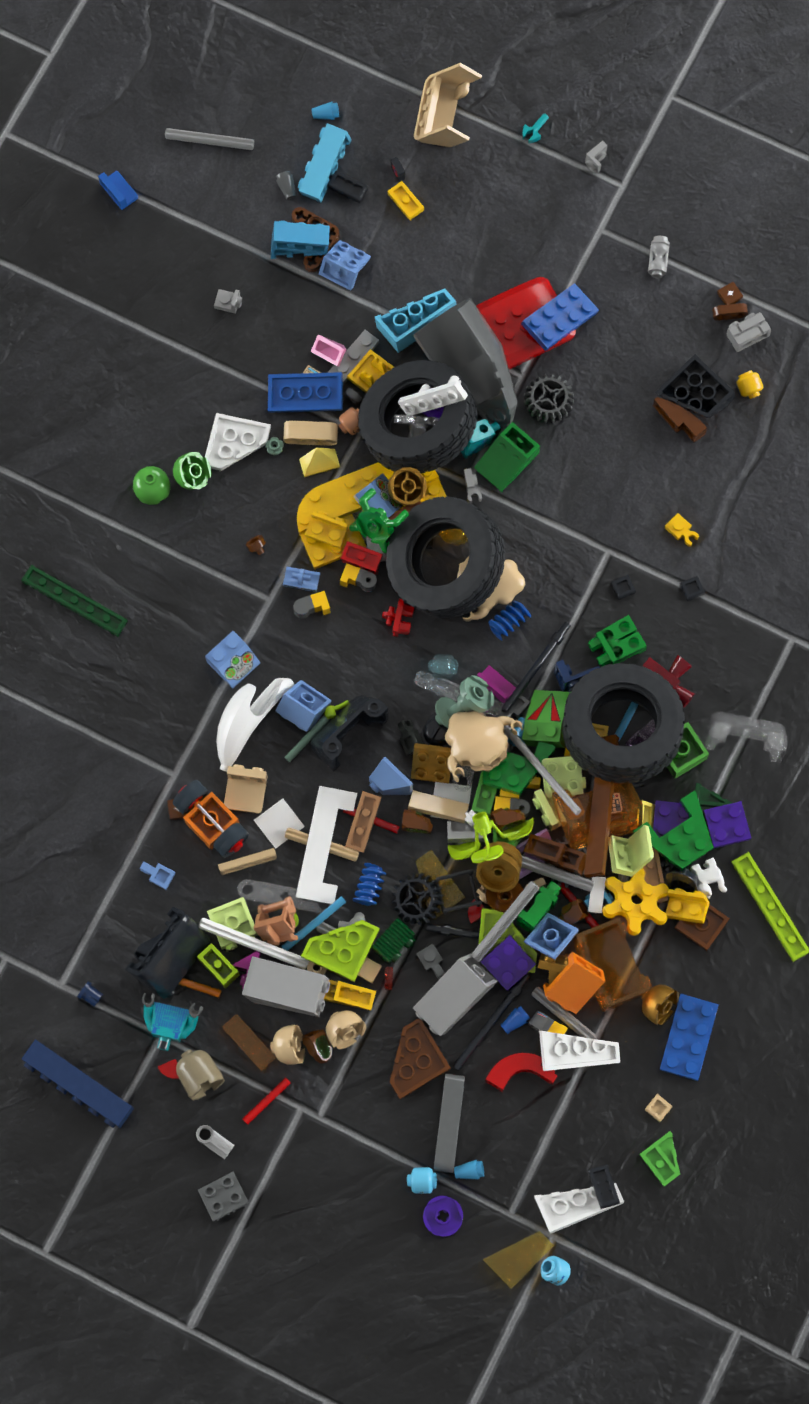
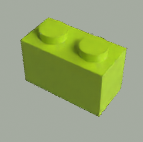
(218, 965)

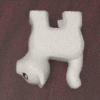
(708, 876)

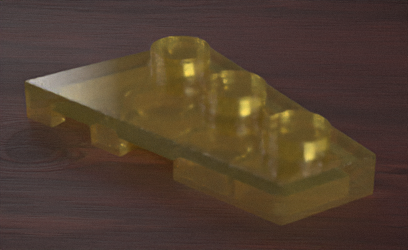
(432, 866)
(518, 1259)

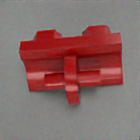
(399, 626)

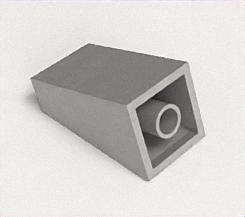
(285, 987)
(454, 994)

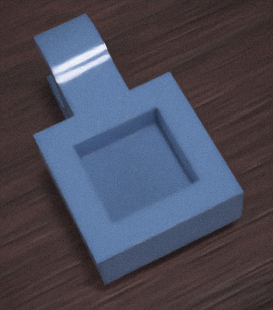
(160, 875)

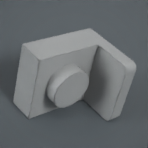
(595, 155)
(228, 301)

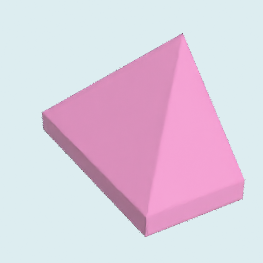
(328, 350)

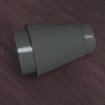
(286, 184)

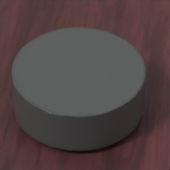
(353, 396)

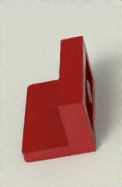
(361, 557)

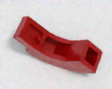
(515, 1064)

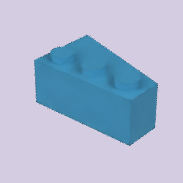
(299, 238)

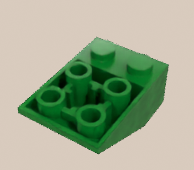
(507, 457)

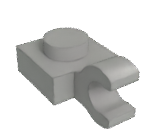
(470, 482)

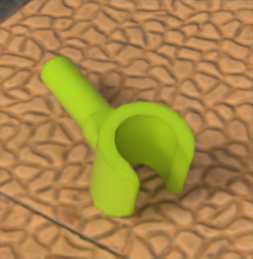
(330, 710)

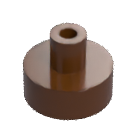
(256, 544)

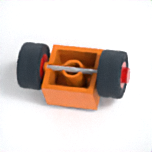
(210, 819)

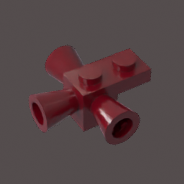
(677, 669)

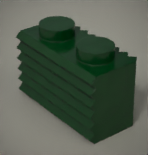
(393, 942)

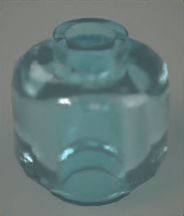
(443, 666)

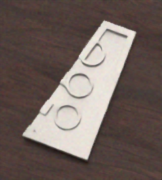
(569, 1051)
(570, 1207)

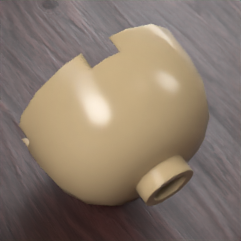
(343, 1028)
(287, 1045)

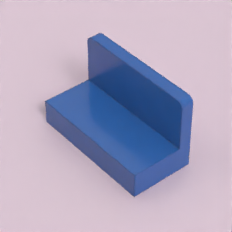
(118, 189)

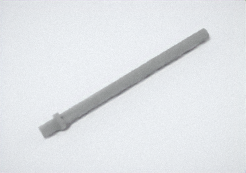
(542, 770)

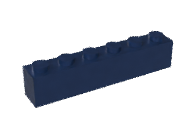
(77, 1083)

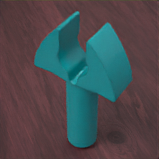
(534, 129)

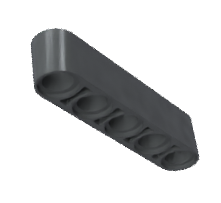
(449, 1123)

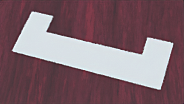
(319, 842)

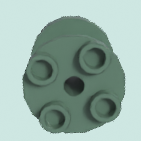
(473, 697)

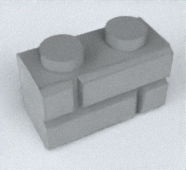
(748, 332)

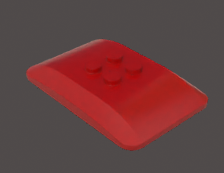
(508, 310)

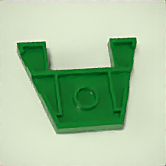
(516, 771)
(687, 840)

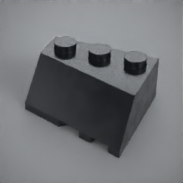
(697, 389)

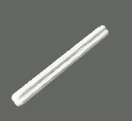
(253, 943)

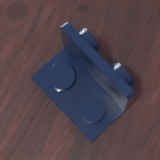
(563, 676)

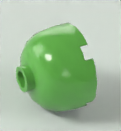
(192, 471)
(151, 485)

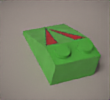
(545, 718)

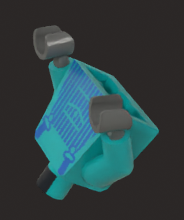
(169, 1022)

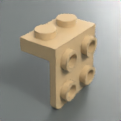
(245, 789)

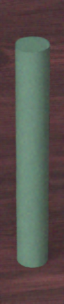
(306, 739)

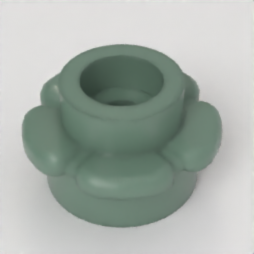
(274, 450)

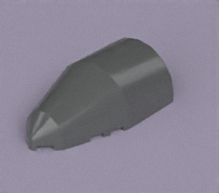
(471, 348)

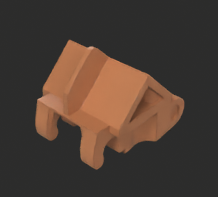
(277, 928)

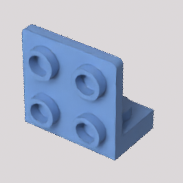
(343, 264)

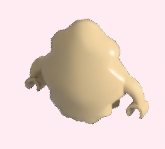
(508, 587)
(477, 741)

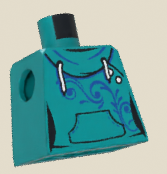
(481, 438)

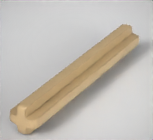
(335, 849)

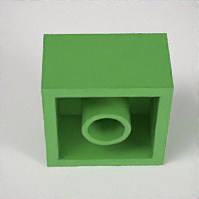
(689, 754)

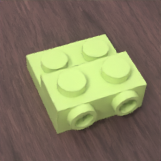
(234, 916)

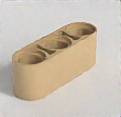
(310, 433)

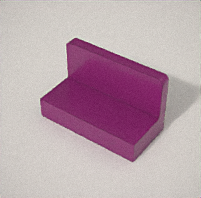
(497, 683)

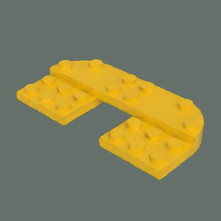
(338, 501)

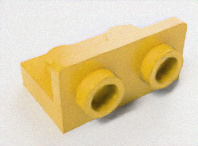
(326, 529)
(687, 905)

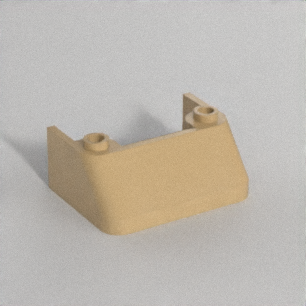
(439, 105)

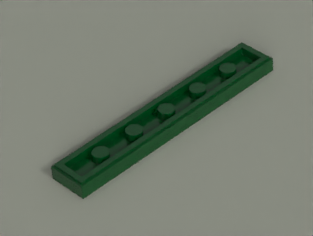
(74, 600)

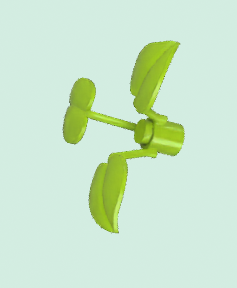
(483, 826)

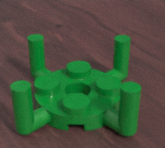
(370, 515)

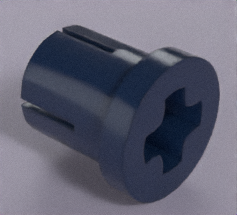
(90, 994)

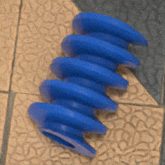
(508, 618)
(369, 885)

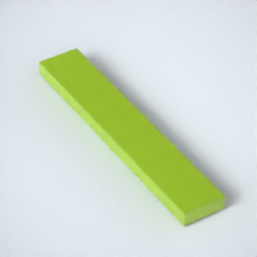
(770, 906)

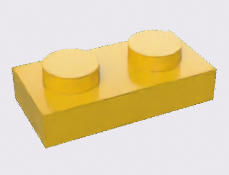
(405, 200)

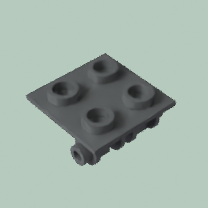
(223, 1196)

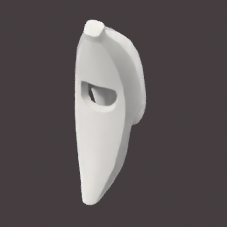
(241, 720)

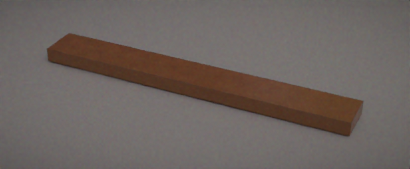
(600, 823)

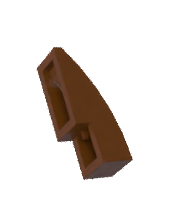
(680, 419)
(556, 854)

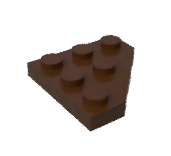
(416, 1060)

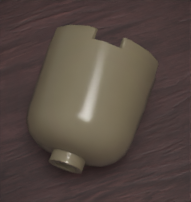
(198, 1073)

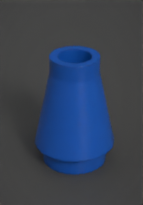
(516, 1019)

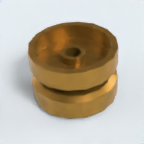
(501, 873)

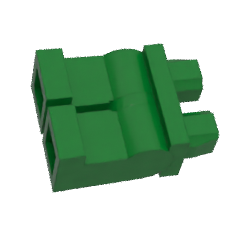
(617, 642)
(545, 900)

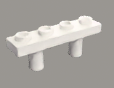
(433, 398)

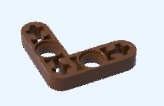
(312, 218)

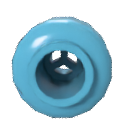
(422, 1180)
(555, 1270)

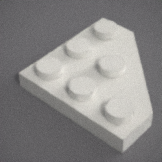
(234, 439)

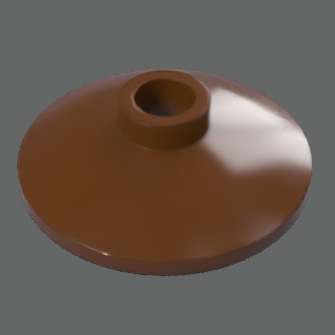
(497, 901)

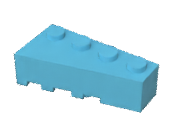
(324, 162)
(402, 323)

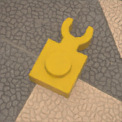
(680, 528)

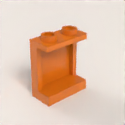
(575, 984)

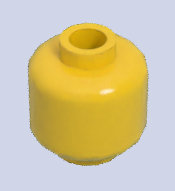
(749, 384)

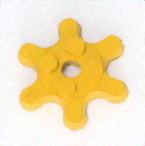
(634, 912)

